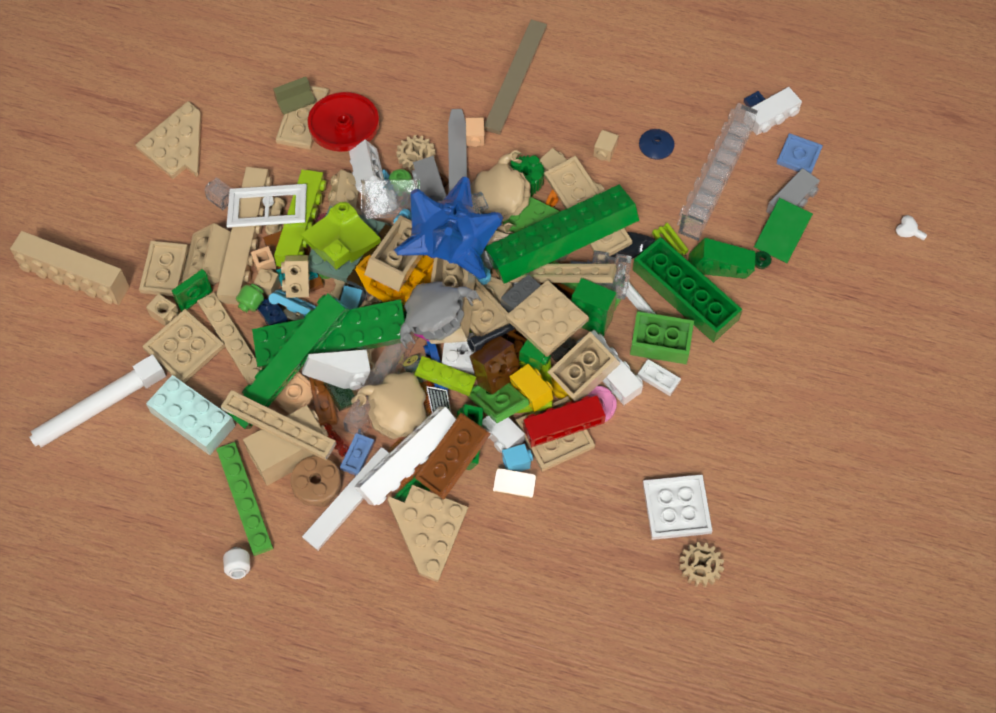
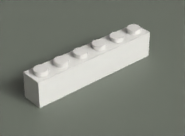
(405, 457)

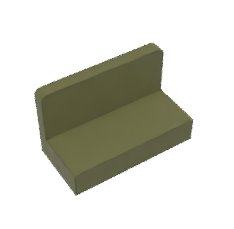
(293, 95)

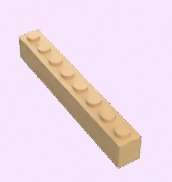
(243, 240)

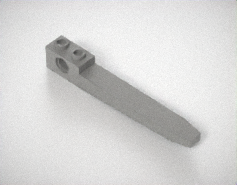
(457, 147)

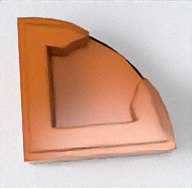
(552, 199)

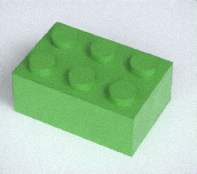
(662, 337)

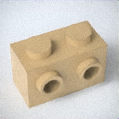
(296, 276)

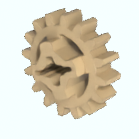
(413, 151)
(708, 558)

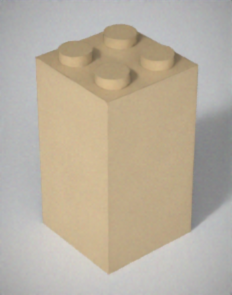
(275, 456)

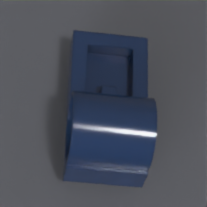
(272, 313)

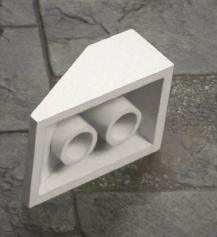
(340, 369)

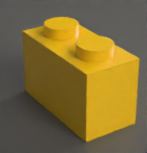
(532, 386)

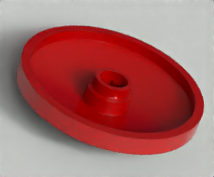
(343, 121)

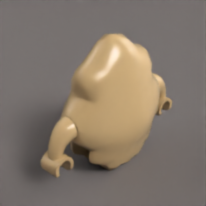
(503, 189)
(394, 404)

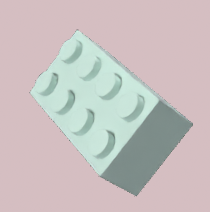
(191, 414)

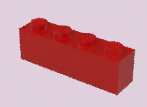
(563, 420)

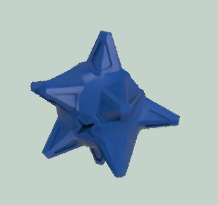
(450, 229)

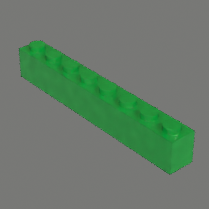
(294, 352)

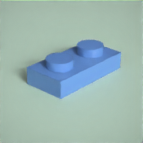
(357, 454)

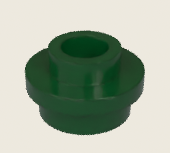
(762, 264)

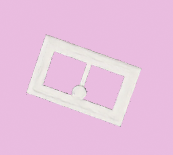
(267, 192)

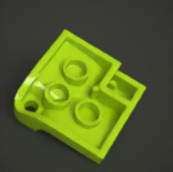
(341, 236)

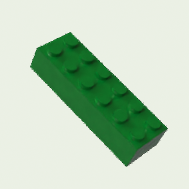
(687, 289)

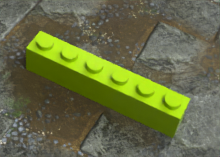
(290, 239)

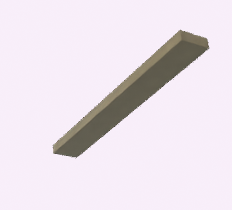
(515, 77)

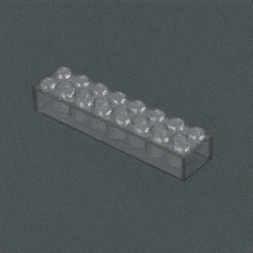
(716, 171)

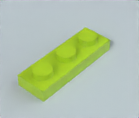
(445, 376)

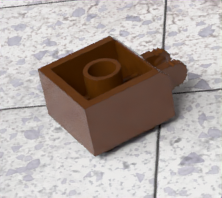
(496, 363)

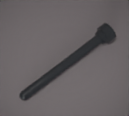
(477, 342)

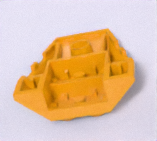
(421, 274)

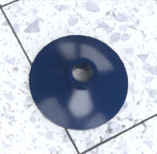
(654, 149)

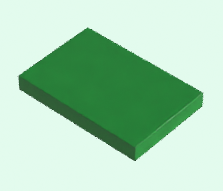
(783, 230)

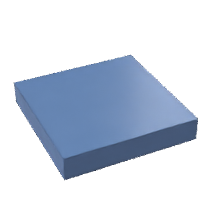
(799, 154)

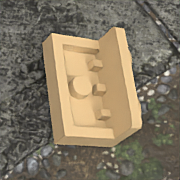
(343, 189)

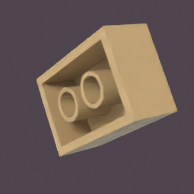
(584, 367)

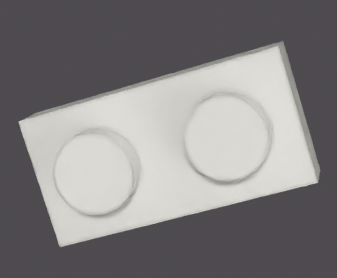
(659, 377)

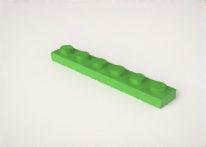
(244, 499)

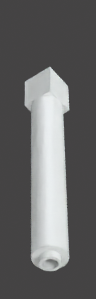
(144, 374)

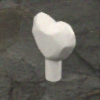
(909, 228)

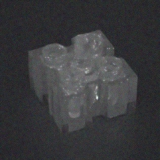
(621, 279)

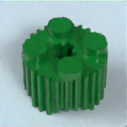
(532, 170)

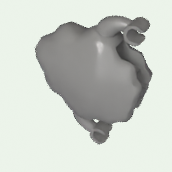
(434, 311)

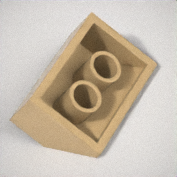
(207, 252)

